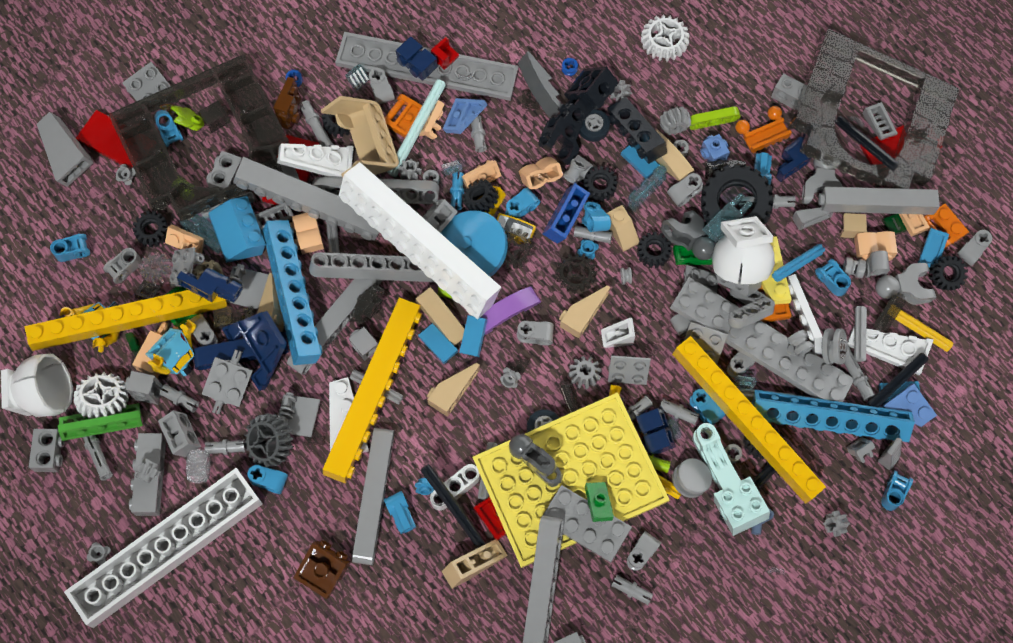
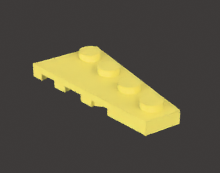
(777, 291)

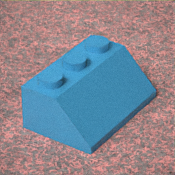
(237, 229)

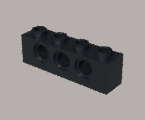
(637, 130)

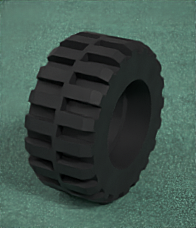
(741, 177)

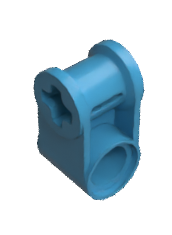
(168, 130)
(523, 202)
(595, 218)
(74, 248)
(833, 274)
(707, 408)
(271, 479)
(898, 488)

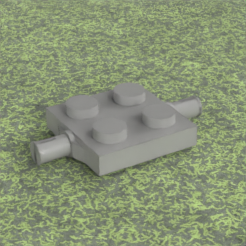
(227, 381)

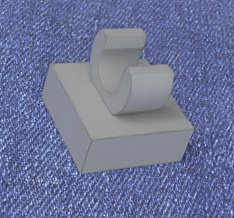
(860, 448)

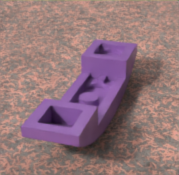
(509, 307)

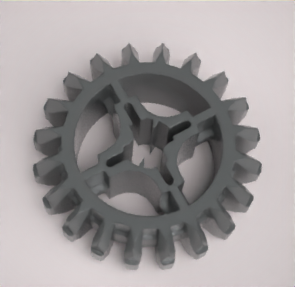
(265, 450)

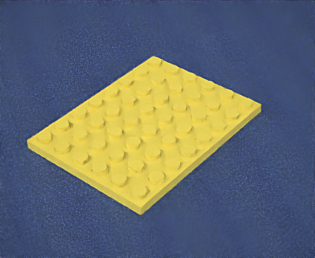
(588, 448)

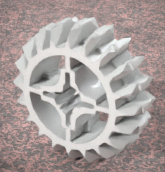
(661, 44)
(88, 396)

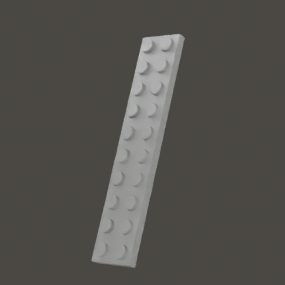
(489, 78)
(762, 344)

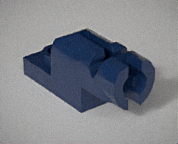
(793, 159)
(210, 285)

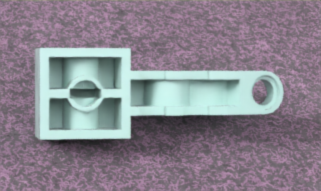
(737, 499)

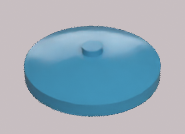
(479, 238)

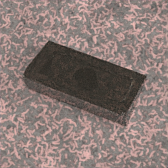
(889, 313)
(570, 396)

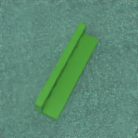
(99, 425)

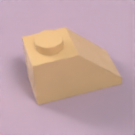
(623, 228)

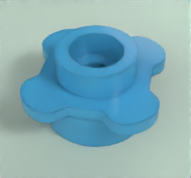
(588, 244)
(423, 487)

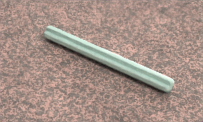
(418, 124)

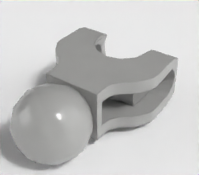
(822, 177)
(906, 285)

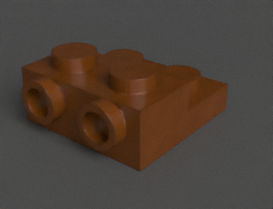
(287, 104)
(322, 568)

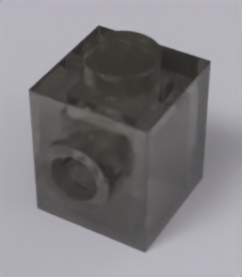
(215, 116)

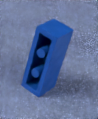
(566, 213)

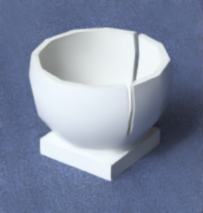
(746, 243)
(37, 387)

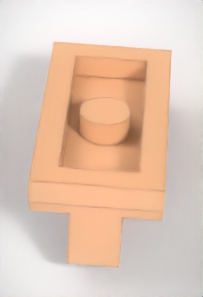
(430, 123)
(488, 171)
(914, 223)
(183, 239)

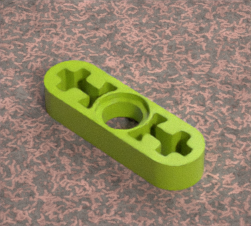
(714, 118)

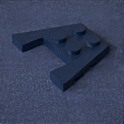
(263, 340)

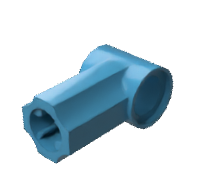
(763, 164)
(399, 510)

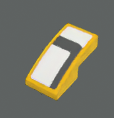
(511, 222)

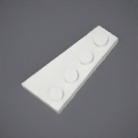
(321, 160)
(805, 315)
(893, 347)
(340, 401)

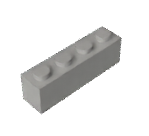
(147, 496)

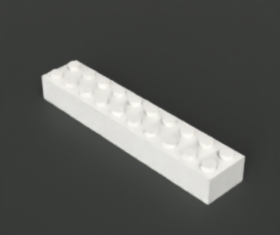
(418, 241)
(163, 548)

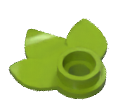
(188, 118)

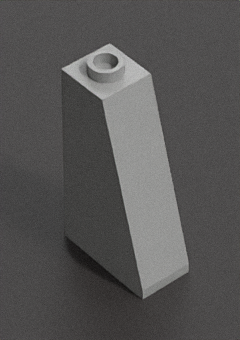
(63, 150)

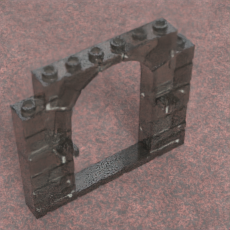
(822, 96)
(152, 160)

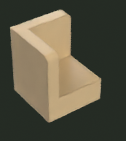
(853, 225)

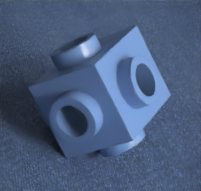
(714, 148)

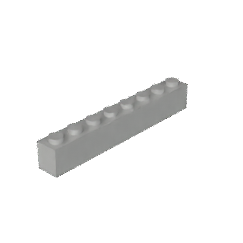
(301, 197)

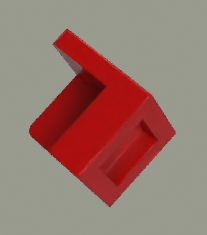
(444, 53)

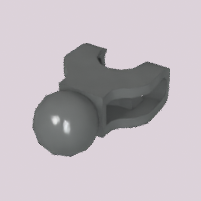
(689, 234)
(535, 458)

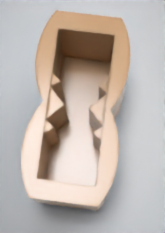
(538, 174)
(307, 233)
(870, 242)

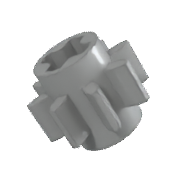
(625, 91)
(409, 170)
(147, 470)
(836, 523)

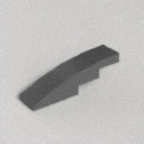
(539, 84)

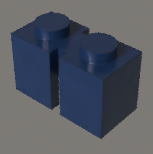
(420, 63)
(655, 435)

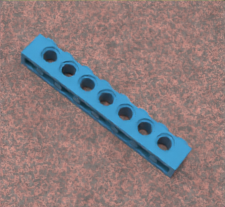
(301, 353)
(842, 412)

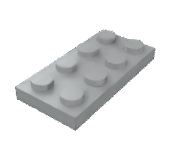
(600, 537)

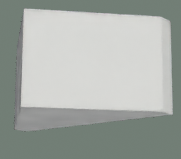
(619, 334)

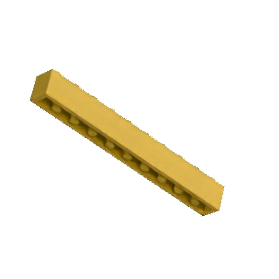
(118, 318)
(372, 391)
(748, 420)

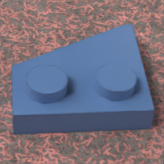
(463, 114)
(912, 401)

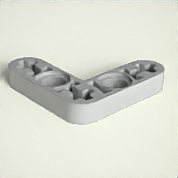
(756, 308)

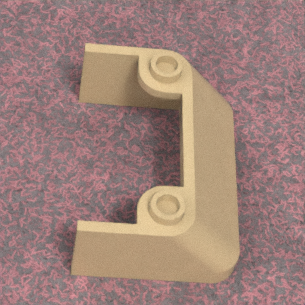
(368, 132)

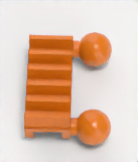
(767, 134)

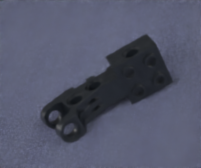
(583, 96)

